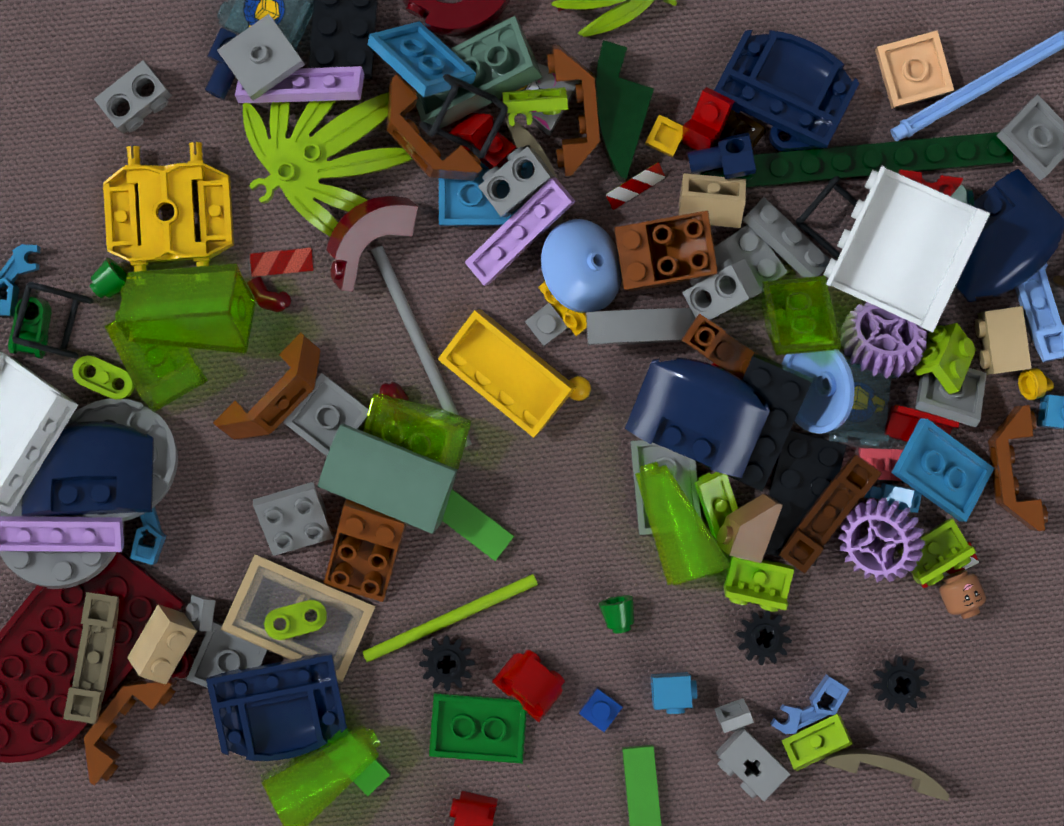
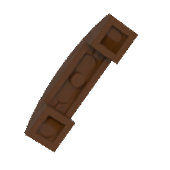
(829, 512)

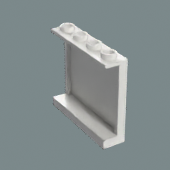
(906, 248)
(30, 424)

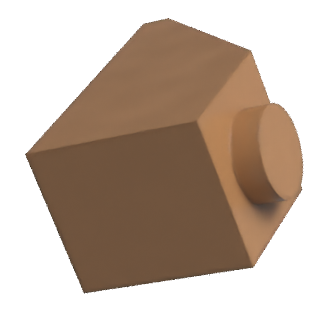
(749, 529)

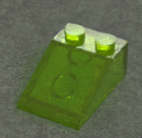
(799, 315)
(158, 371)
(418, 428)

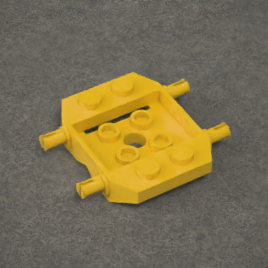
(167, 185)

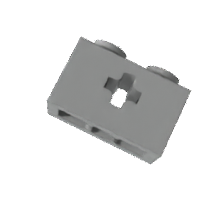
(769, 771)

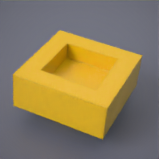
(665, 136)

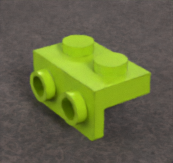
(947, 356)
(943, 549)
(758, 583)

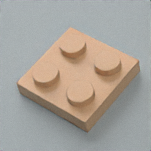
(914, 69)

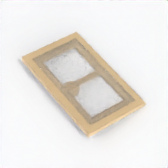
(273, 587)

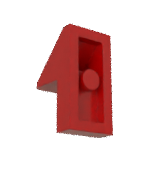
(707, 120)
(476, 129)

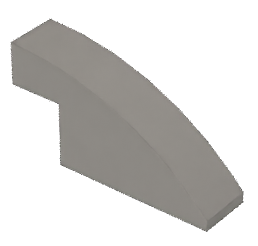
(638, 326)

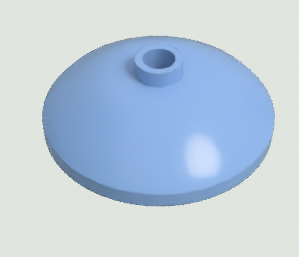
(571, 270)
(830, 393)

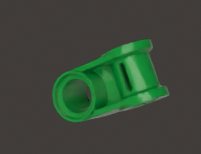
(32, 330)

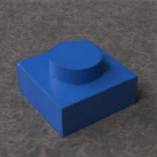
(600, 709)

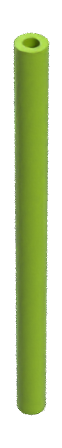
(450, 618)

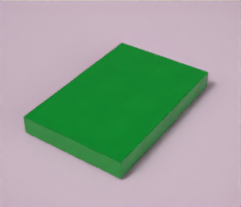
(477, 728)

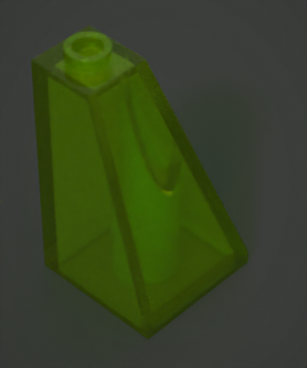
(679, 534)
(313, 780)

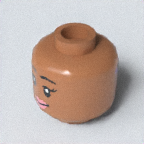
(962, 594)

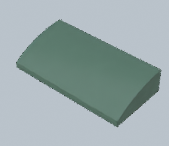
(501, 65)
(387, 478)

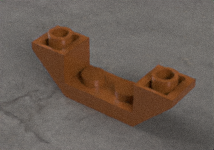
(576, 150)
(458, 165)
(718, 346)
(281, 399)
(1017, 424)
(99, 755)

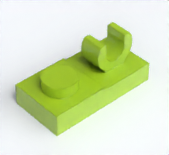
(547, 101)
(716, 499)
(817, 742)

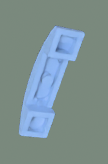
(1042, 316)

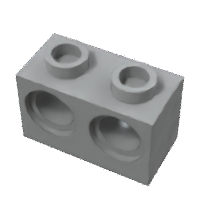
(129, 90)
(520, 188)
(722, 293)

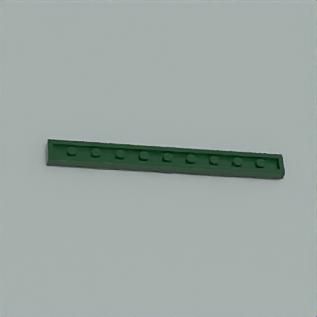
(860, 160)

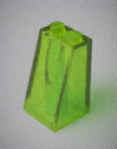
(188, 308)

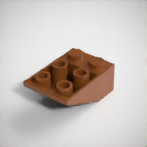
(666, 251)
(364, 551)

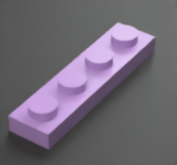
(312, 85)
(520, 231)
(61, 534)

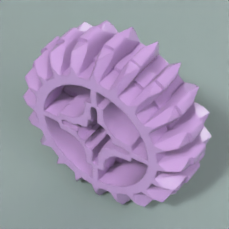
(882, 346)
(882, 561)

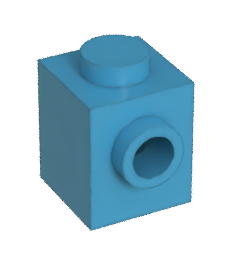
(1051, 412)
(673, 692)

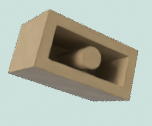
(718, 195)
(1003, 340)
(161, 644)

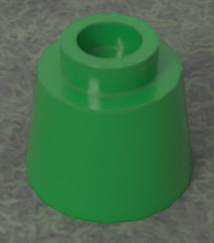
(108, 279)
(618, 613)

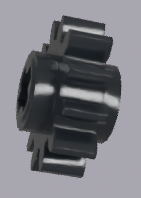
(774, 640)
(457, 670)
(888, 681)

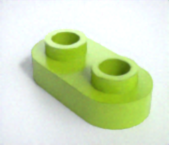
(104, 378)
(295, 620)

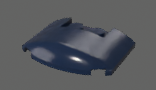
(788, 85)
(1014, 240)
(699, 414)
(94, 471)
(277, 708)

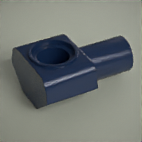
(222, 75)
(732, 155)

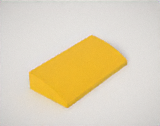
(506, 372)

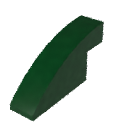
(620, 109)

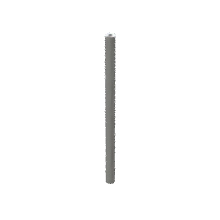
(415, 332)

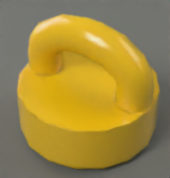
(1034, 384)

